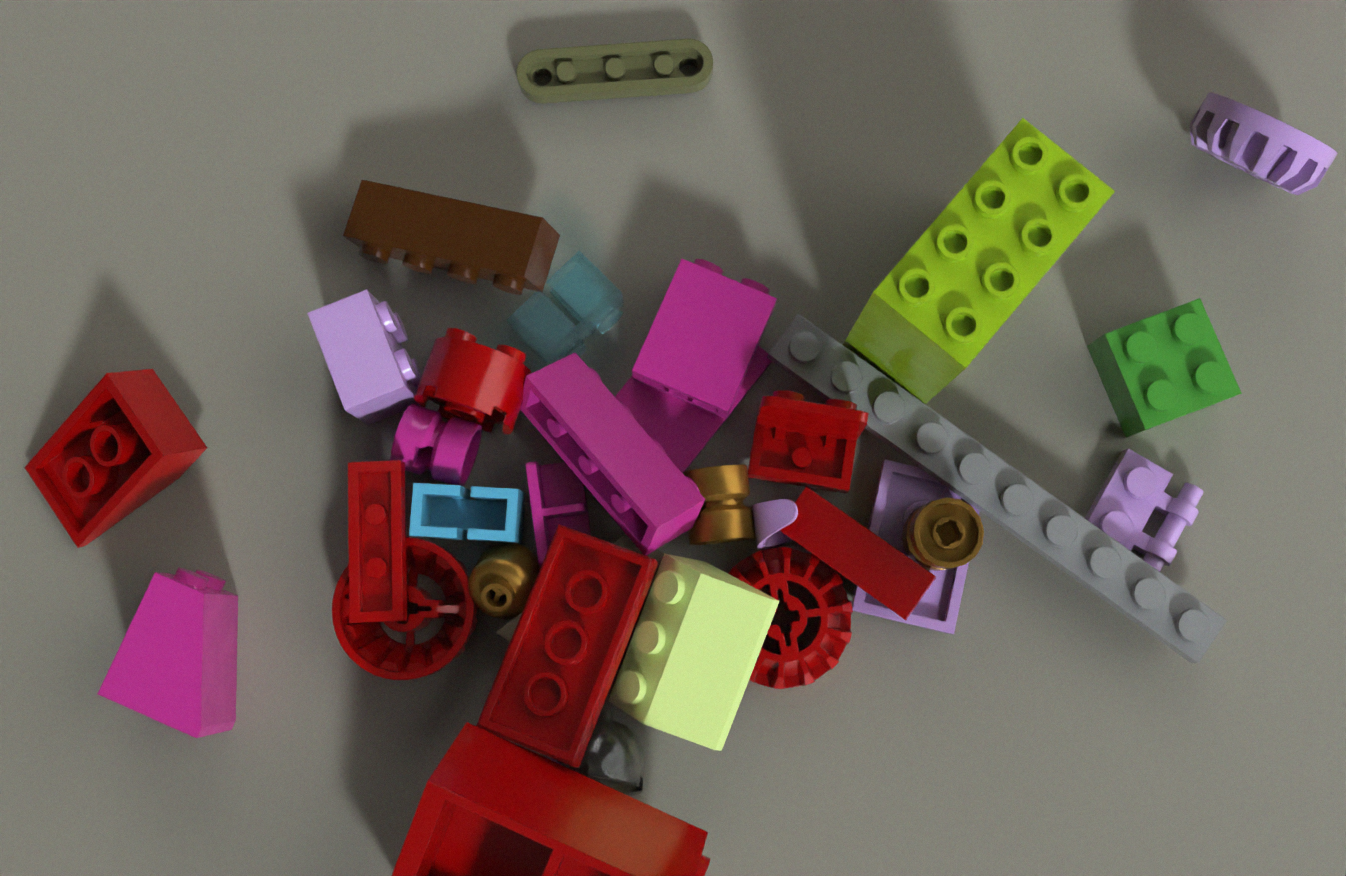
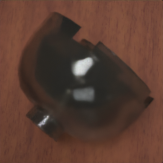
(612, 756)

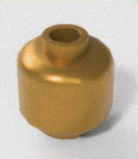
(503, 579)

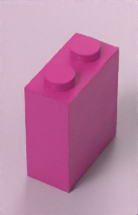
(704, 336)

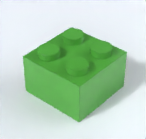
(1163, 368)

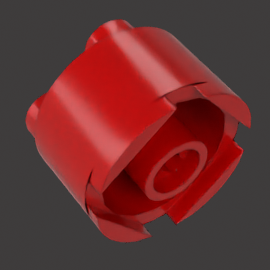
(474, 381)

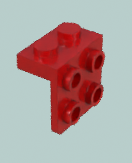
(805, 441)

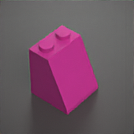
(180, 655)

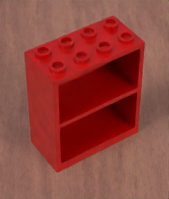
(520, 814)

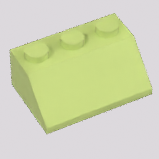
(693, 651)

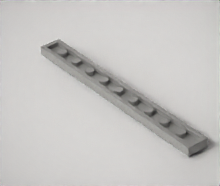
(1000, 491)

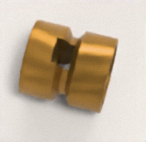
(723, 513)
(943, 534)

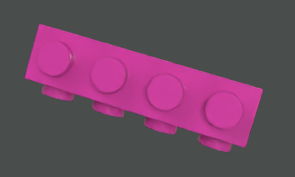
(611, 453)

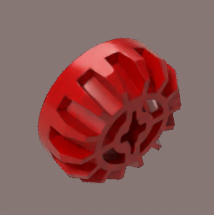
(386, 658)
(790, 666)

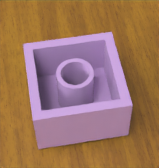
(366, 356)

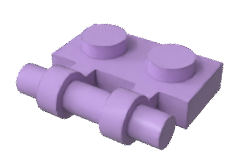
(1128, 500)

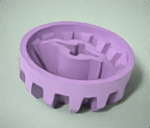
(1260, 144)

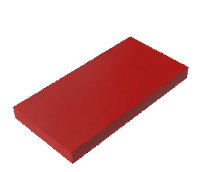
(568, 645)

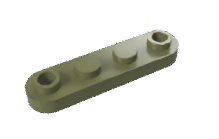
(615, 70)

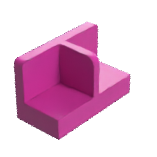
(555, 499)

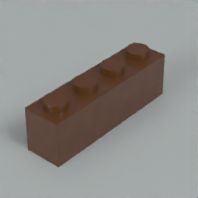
(452, 236)

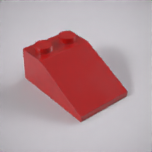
(114, 453)

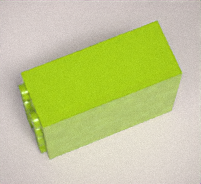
(976, 262)

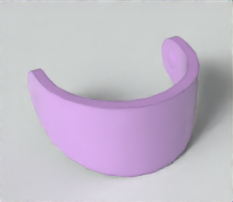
(769, 519)

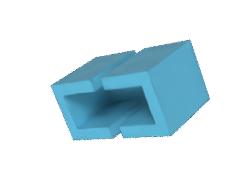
(448, 513)

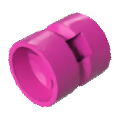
(436, 445)

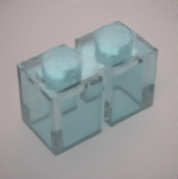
(584, 294)

